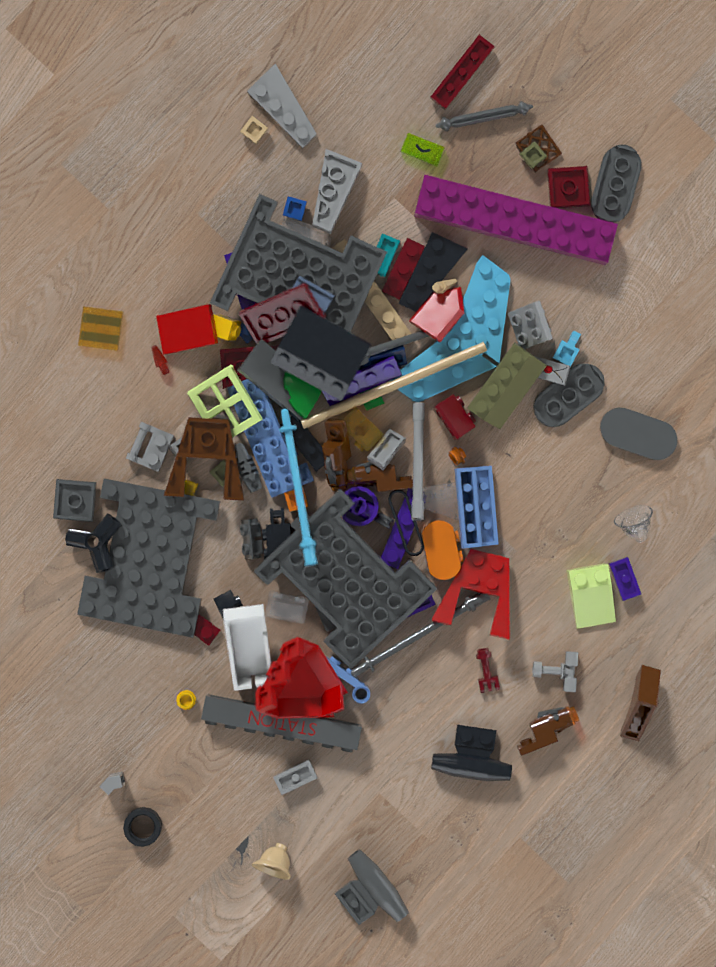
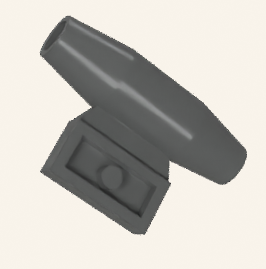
(370, 890)

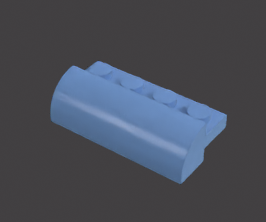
(476, 506)

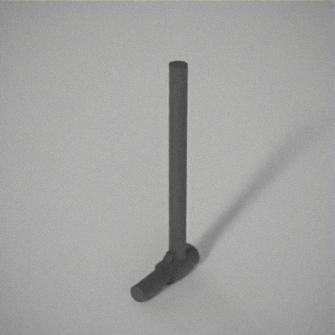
(393, 344)

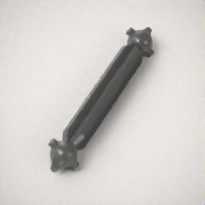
(484, 116)

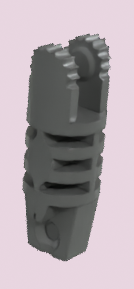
(247, 468)

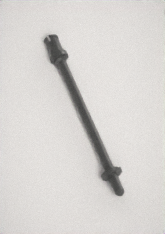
(469, 604)

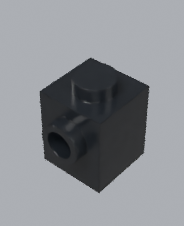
(227, 601)

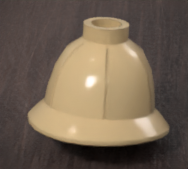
(274, 862)

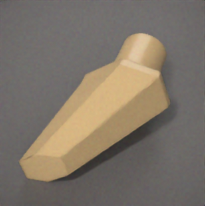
(442, 286)

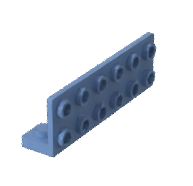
(268, 443)

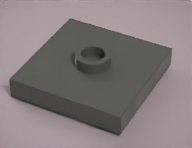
(74, 500)

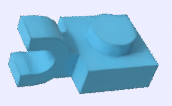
(567, 351)

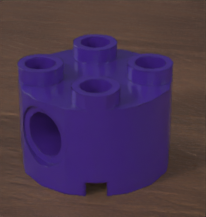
(364, 507)

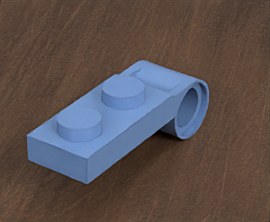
(354, 681)

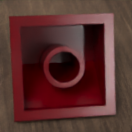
(454, 416)

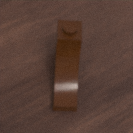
(642, 703)

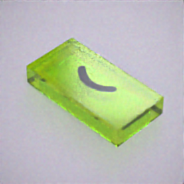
(422, 149)

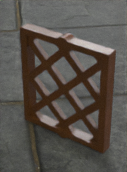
(549, 140)

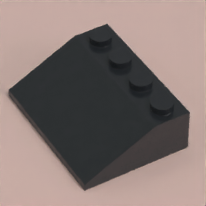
(321, 353)

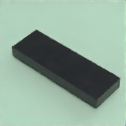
(307, 445)

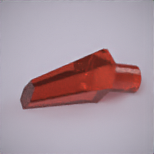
(160, 360)

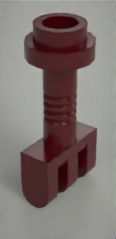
(484, 654)

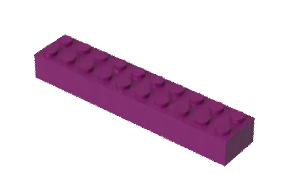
(515, 220)

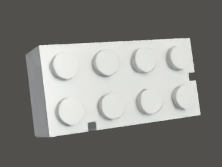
(247, 645)

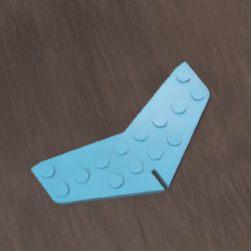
(482, 322)

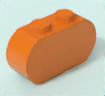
(441, 549)

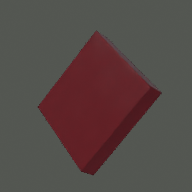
(568, 187)

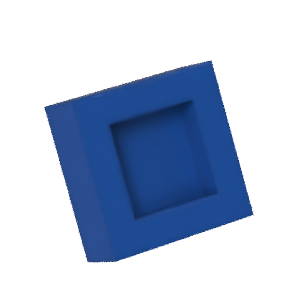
(294, 208)

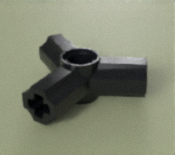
(85, 540)

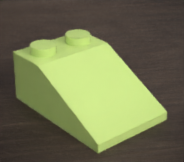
(591, 595)

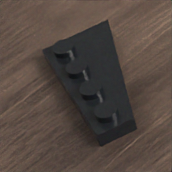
(434, 264)

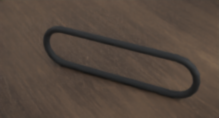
(398, 525)

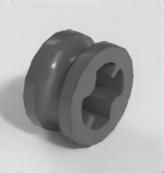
(383, 520)

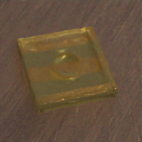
(100, 328)

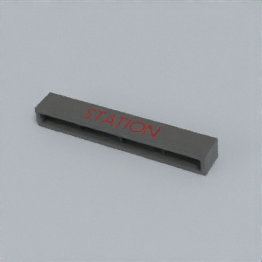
(243, 714)

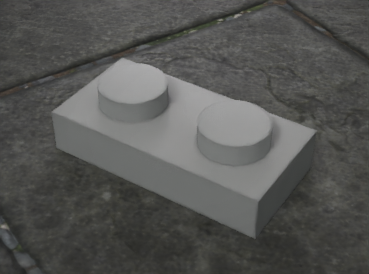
(295, 777)

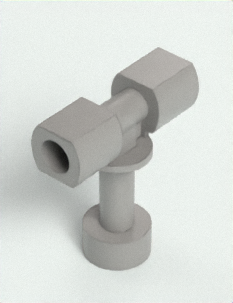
(566, 671)

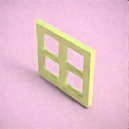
(226, 404)

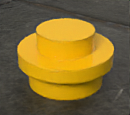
(186, 699)

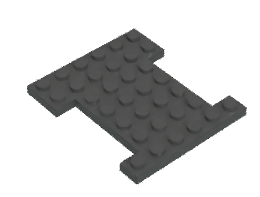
(273, 257)
(148, 560)
(348, 582)

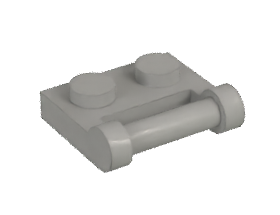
(156, 449)

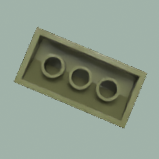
(506, 386)

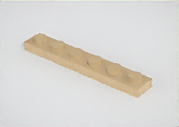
(381, 307)

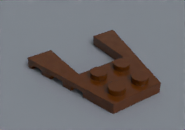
(208, 440)

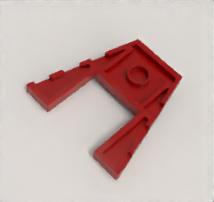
(486, 575)

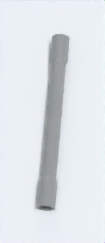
(418, 503)

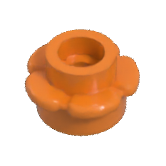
(457, 455)

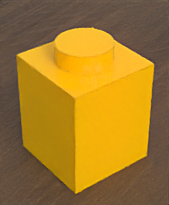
(227, 327)

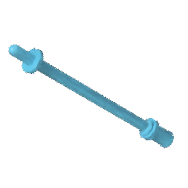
(307, 543)

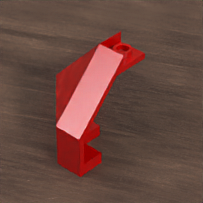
(301, 684)

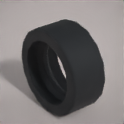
(142, 841)

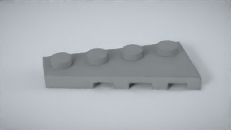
(280, 103)
(334, 188)

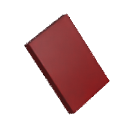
(187, 329)

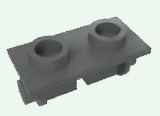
(251, 547)

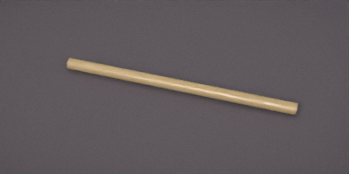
(393, 385)

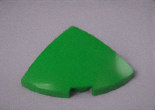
(302, 394)

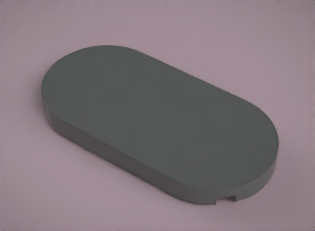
(616, 183)
(561, 403)
(638, 433)

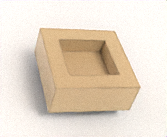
(254, 130)

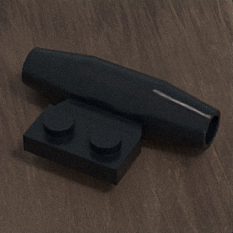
(472, 757)

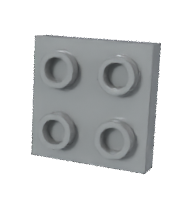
(530, 325)

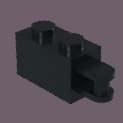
(275, 533)

